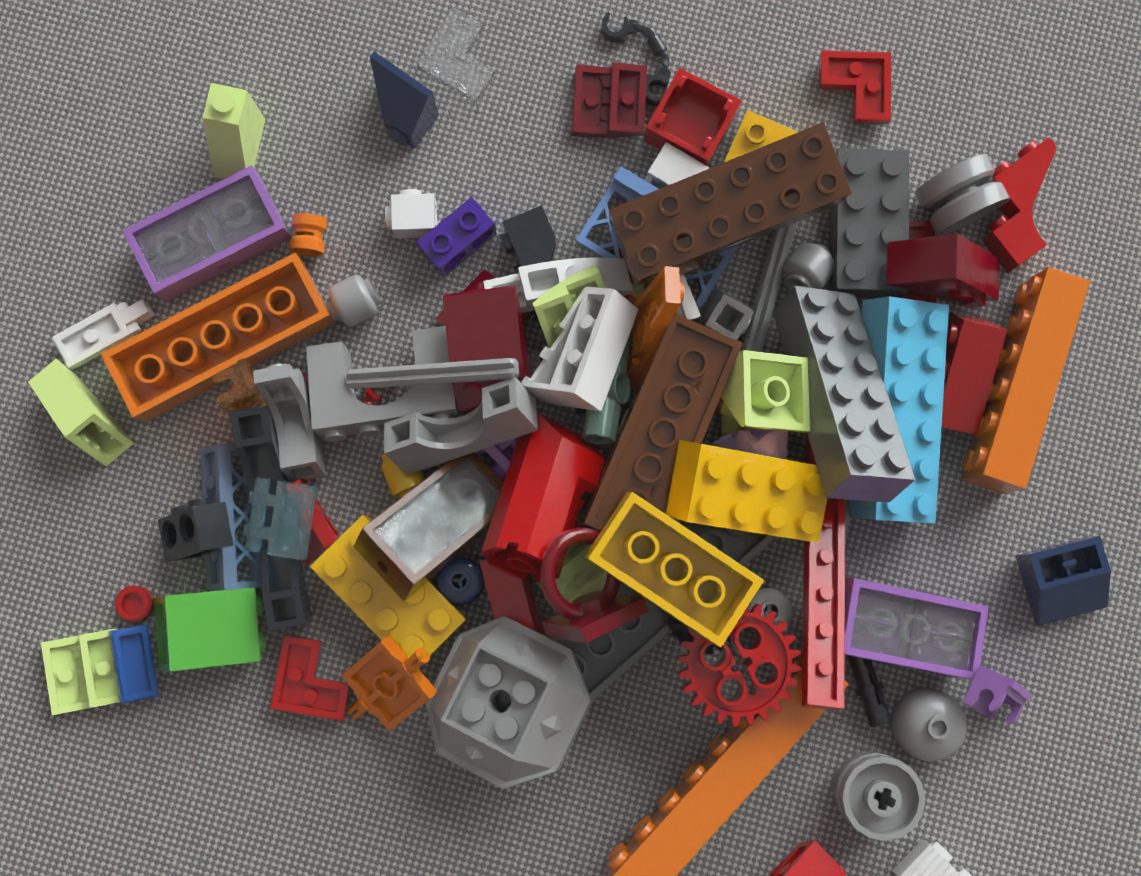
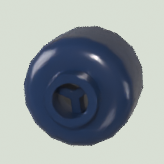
(464, 594)

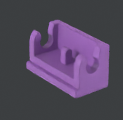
(992, 690)

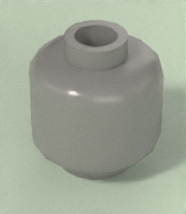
(809, 266)
(353, 300)
(774, 597)

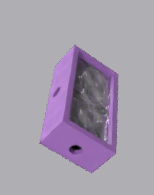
(207, 234)
(913, 629)

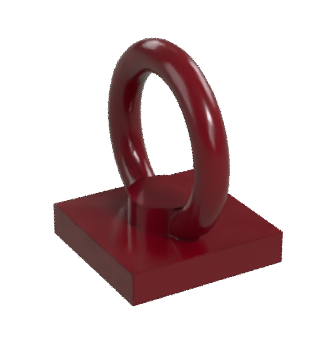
(592, 612)

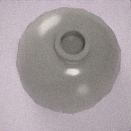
(928, 724)

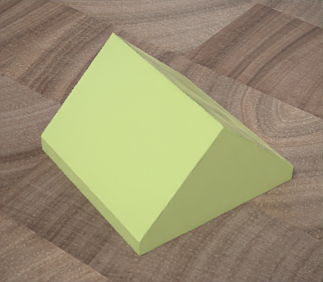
(769, 391)

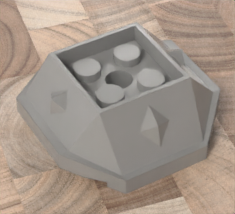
(544, 709)

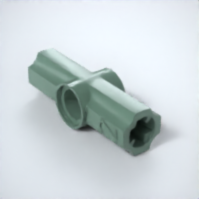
(602, 425)

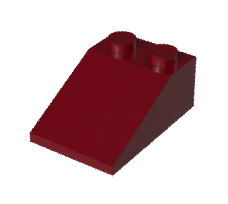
(484, 327)

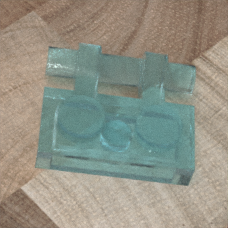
(290, 520)

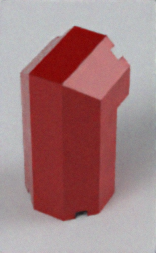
(540, 497)

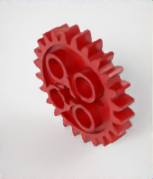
(708, 678)

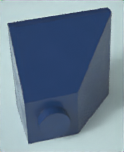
(404, 102)

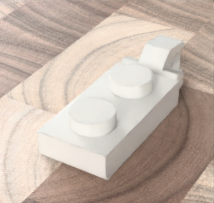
(101, 332)

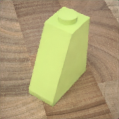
(231, 129)
(79, 413)

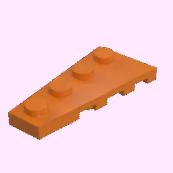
(656, 309)

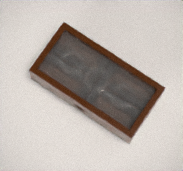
(431, 524)

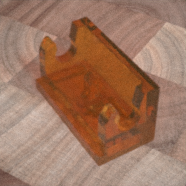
(242, 392)

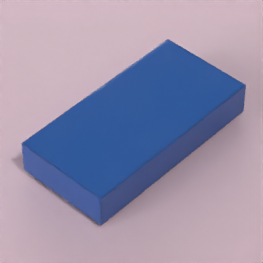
(133, 664)

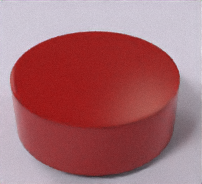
(134, 603)

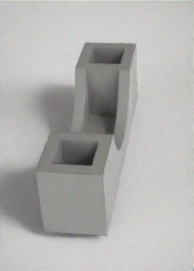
(424, 441)

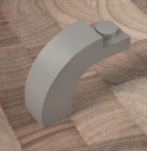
(289, 404)

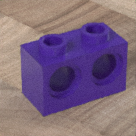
(457, 237)

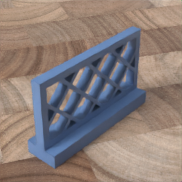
(630, 187)

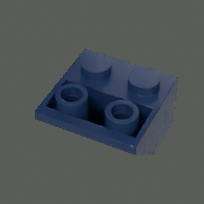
(1066, 579)

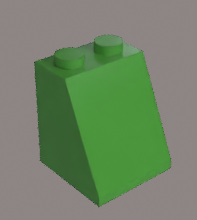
(208, 629)

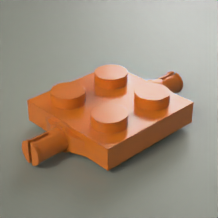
(389, 683)

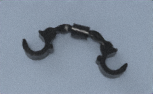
(656, 45)

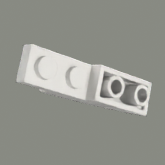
(540, 277)

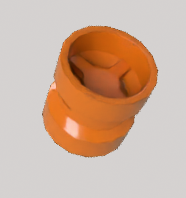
(308, 234)

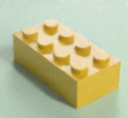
(746, 492)
(674, 568)
(418, 622)

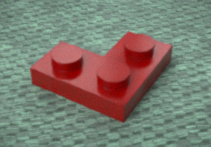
(866, 75)
(299, 688)

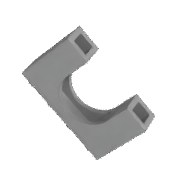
(340, 413)

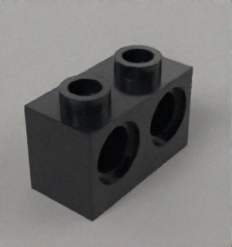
(195, 530)

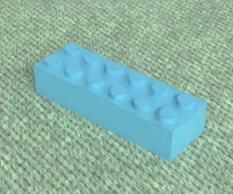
(911, 357)

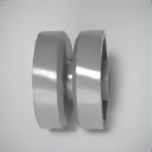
(961, 195)
(900, 799)

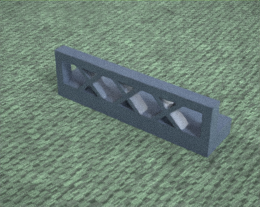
(218, 486)

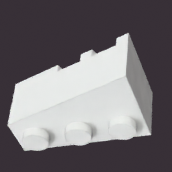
(586, 353)

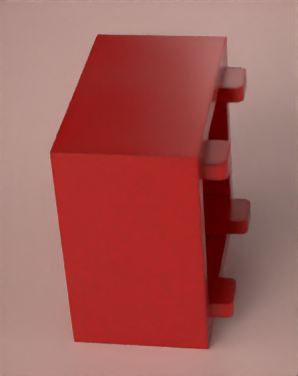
(692, 117)

